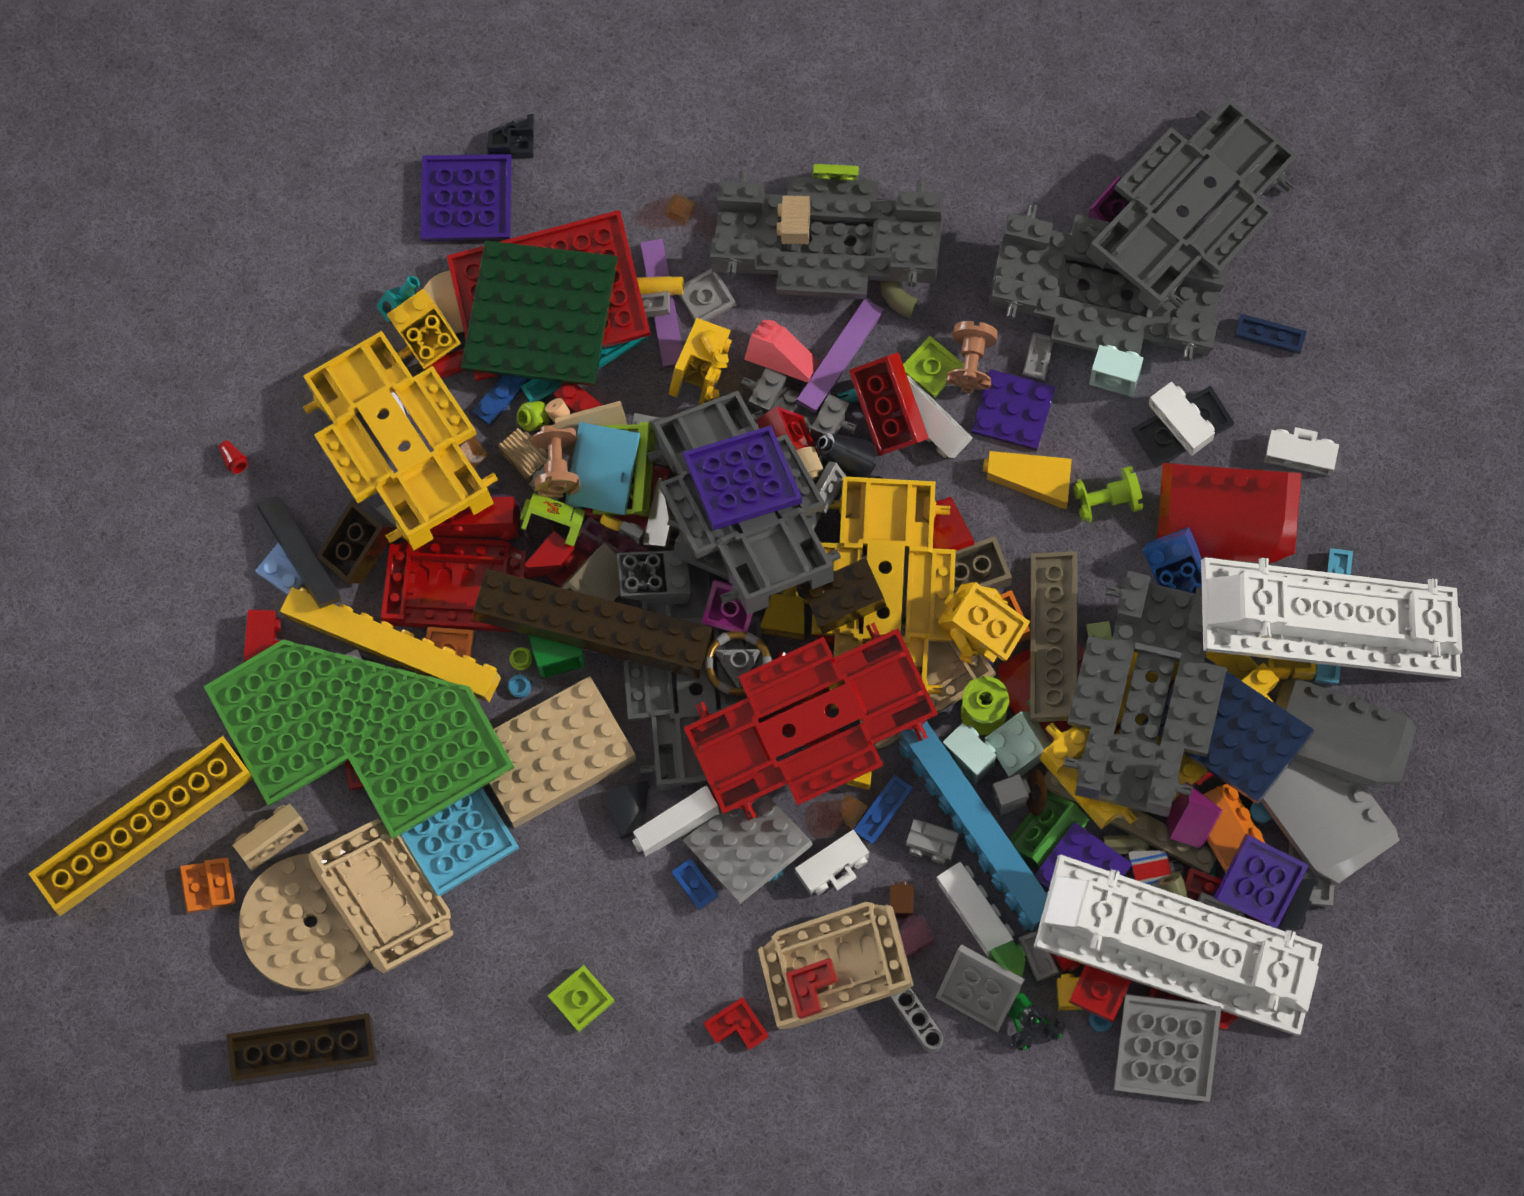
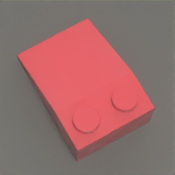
(780, 351)

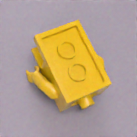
(702, 359)
(982, 622)

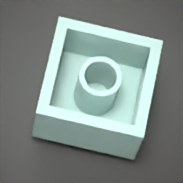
(1116, 370)
(1019, 744)
(970, 753)

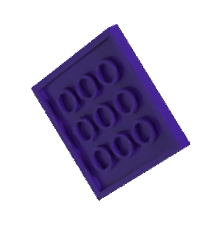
(466, 197)
(742, 477)

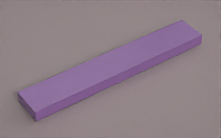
(666, 325)
(840, 356)

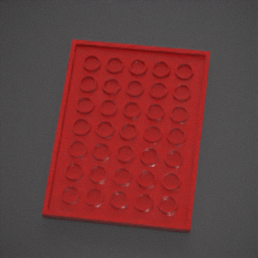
(595, 234)

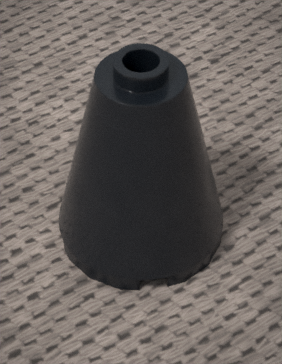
(852, 454)

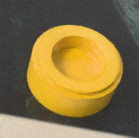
(610, 522)

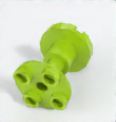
(1116, 492)
(984, 704)

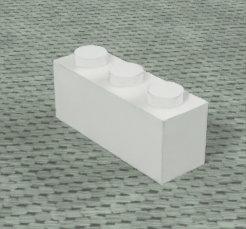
(1182, 418)

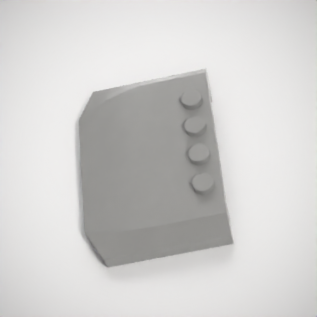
(1329, 820)

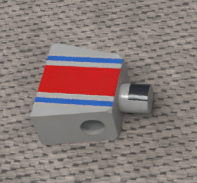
(1152, 866)

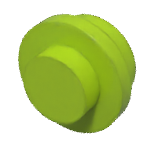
(520, 658)

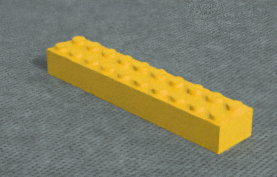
(140, 826)

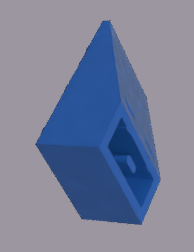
(1175, 561)

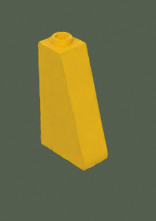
(1032, 475)

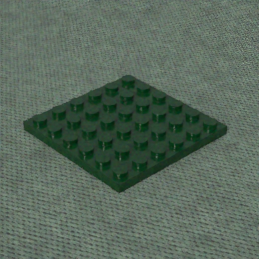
(539, 313)

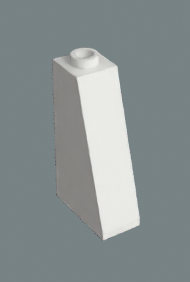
(676, 822)

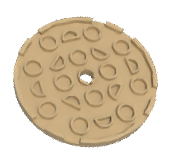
(281, 943)

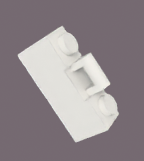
(1301, 454)
(832, 860)

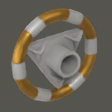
(734, 661)

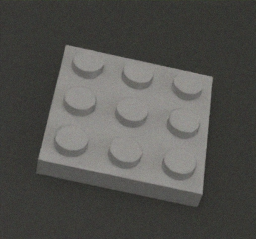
(979, 988)

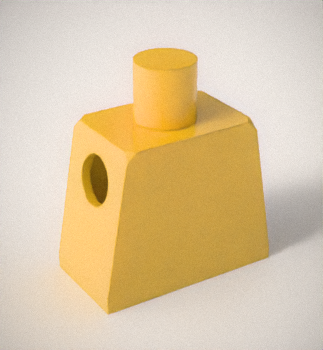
(784, 615)

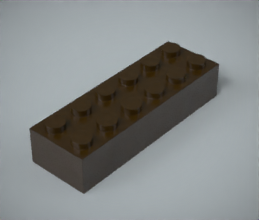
(302, 1049)

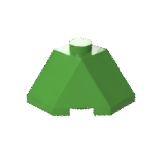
(1009, 957)

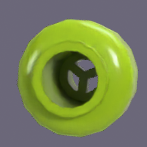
(533, 416)

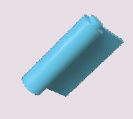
(605, 466)

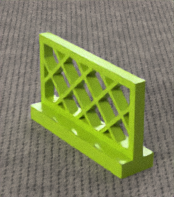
(643, 470)

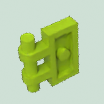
(829, 172)

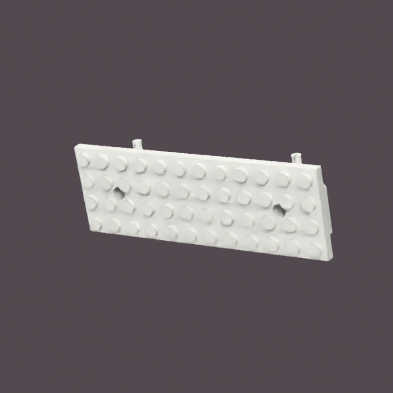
(1330, 618)
(1178, 945)

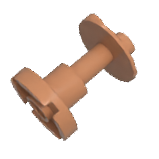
(973, 341)
(556, 477)

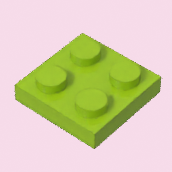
(930, 366)
(581, 998)

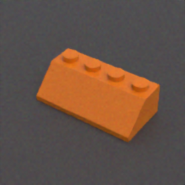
(1231, 825)

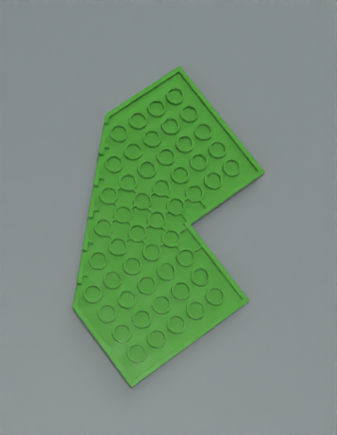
(405, 733)

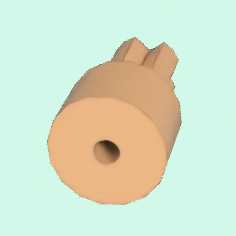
(557, 408)

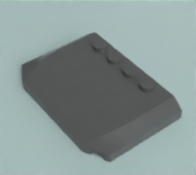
(1349, 734)

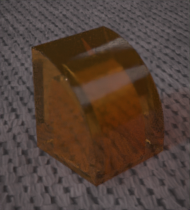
(680, 208)
(473, 451)
(852, 812)

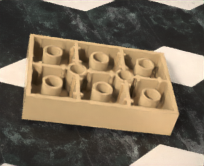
(559, 751)

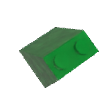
(555, 657)

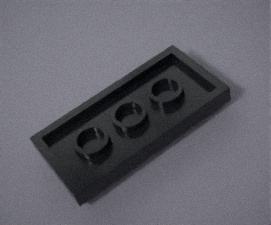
(1163, 445)

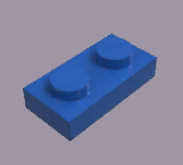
(694, 884)

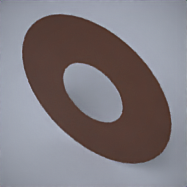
(1036, 808)

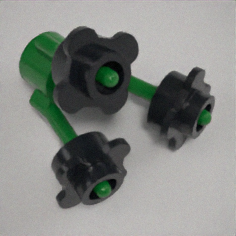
(1033, 1017)

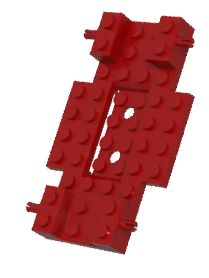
(878, 687)

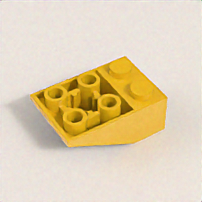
(424, 328)

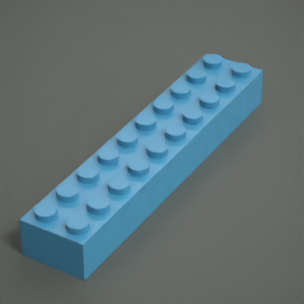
(977, 826)

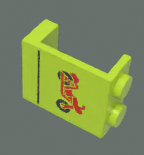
(554, 511)

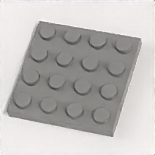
(747, 852)
(1167, 1047)

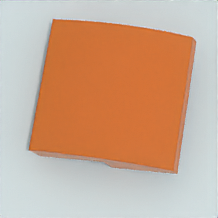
(207, 885)

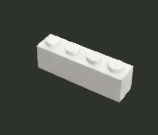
(939, 424)
(974, 908)

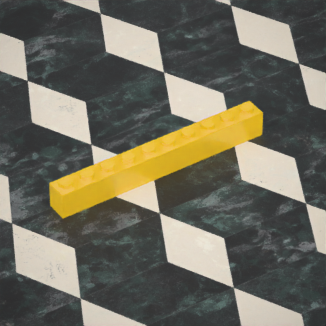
(391, 644)

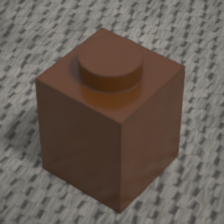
(902, 899)

